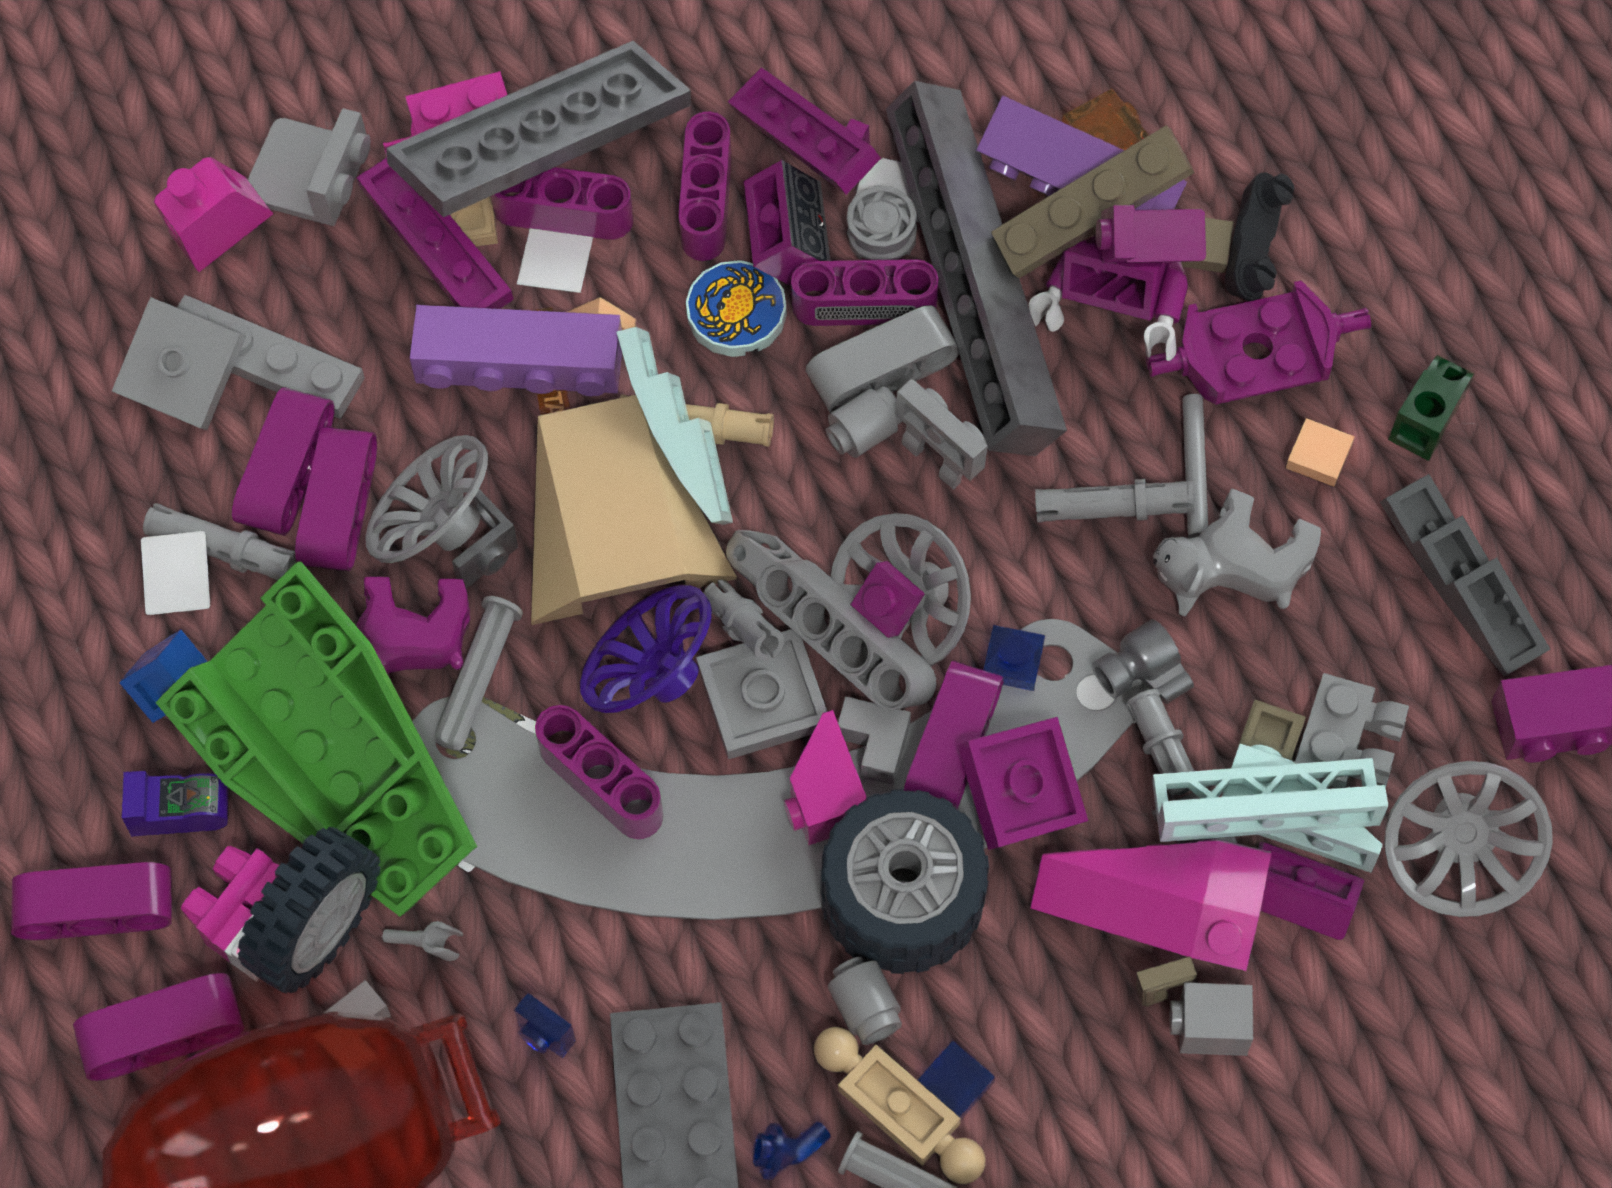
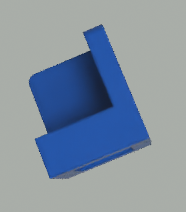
(159, 671)

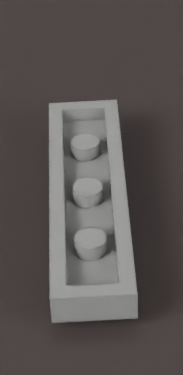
(283, 362)

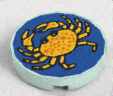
(736, 308)

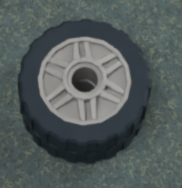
(909, 840)

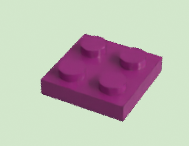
(1022, 783)

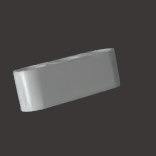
(883, 356)

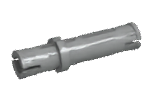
(1115, 501)
(241, 550)

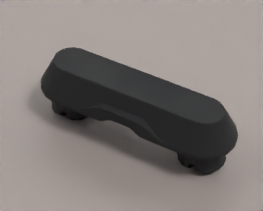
(1249, 265)

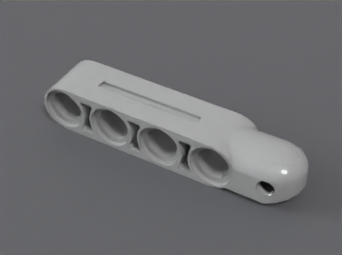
(842, 639)

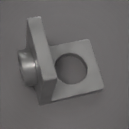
(492, 549)

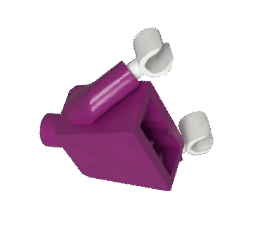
(1125, 288)

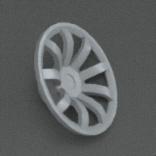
(442, 516)
(923, 574)
(1465, 834)

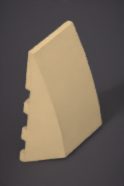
(612, 513)

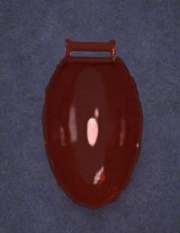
(304, 1108)

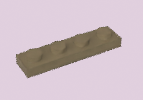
(1074, 210)

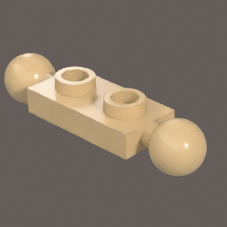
(899, 1105)

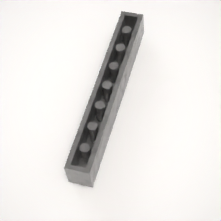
(976, 283)

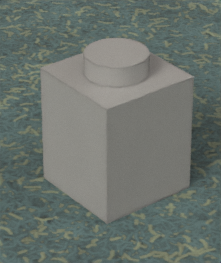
(1213, 1019)

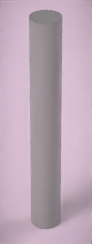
(1195, 461)

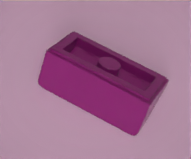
(1309, 893)

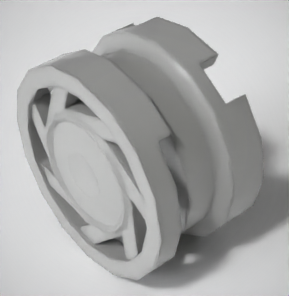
(881, 224)

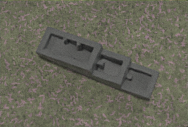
(1464, 577)

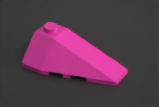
(1174, 897)

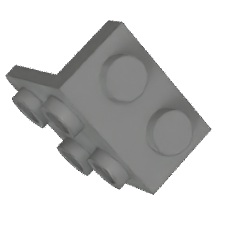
(310, 167)

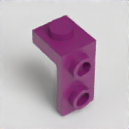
(1151, 235)

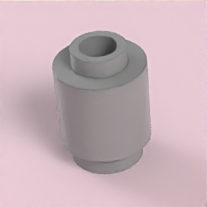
(863, 422)
(865, 1000)

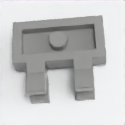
(931, 422)
(1337, 723)

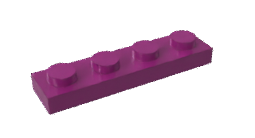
(804, 130)
(435, 241)

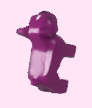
(410, 640)

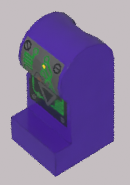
(173, 803)

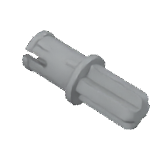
(1160, 735)

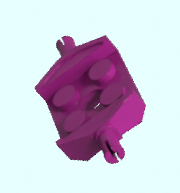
(1291, 325)

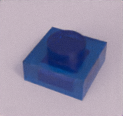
(1015, 656)
(543, 1027)

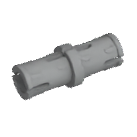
(744, 620)

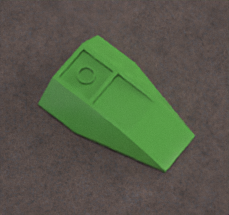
(320, 739)

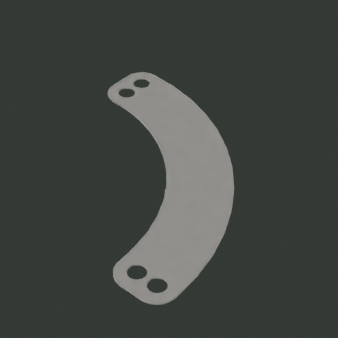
(721, 837)

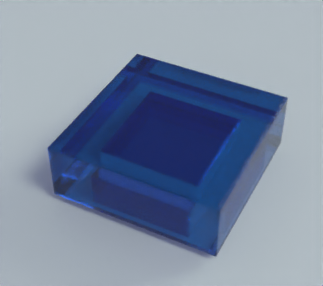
(957, 1079)

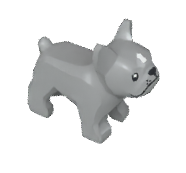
(1236, 558)

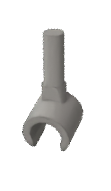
(431, 939)

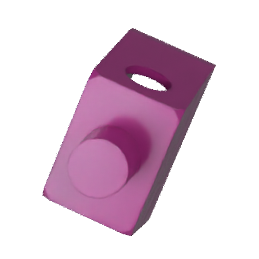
(209, 210)

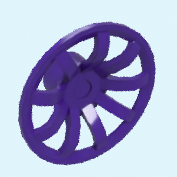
(661, 663)

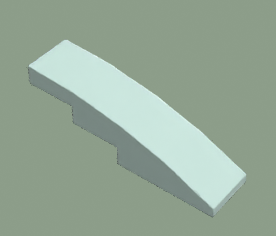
(685, 442)

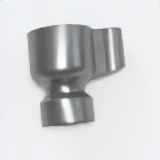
(1148, 656)

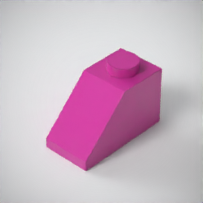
(823, 782)

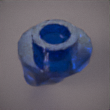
(776, 1151)

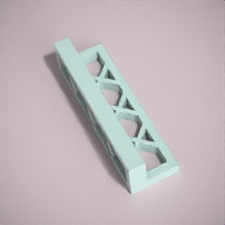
(1268, 811)

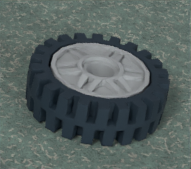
(308, 910)

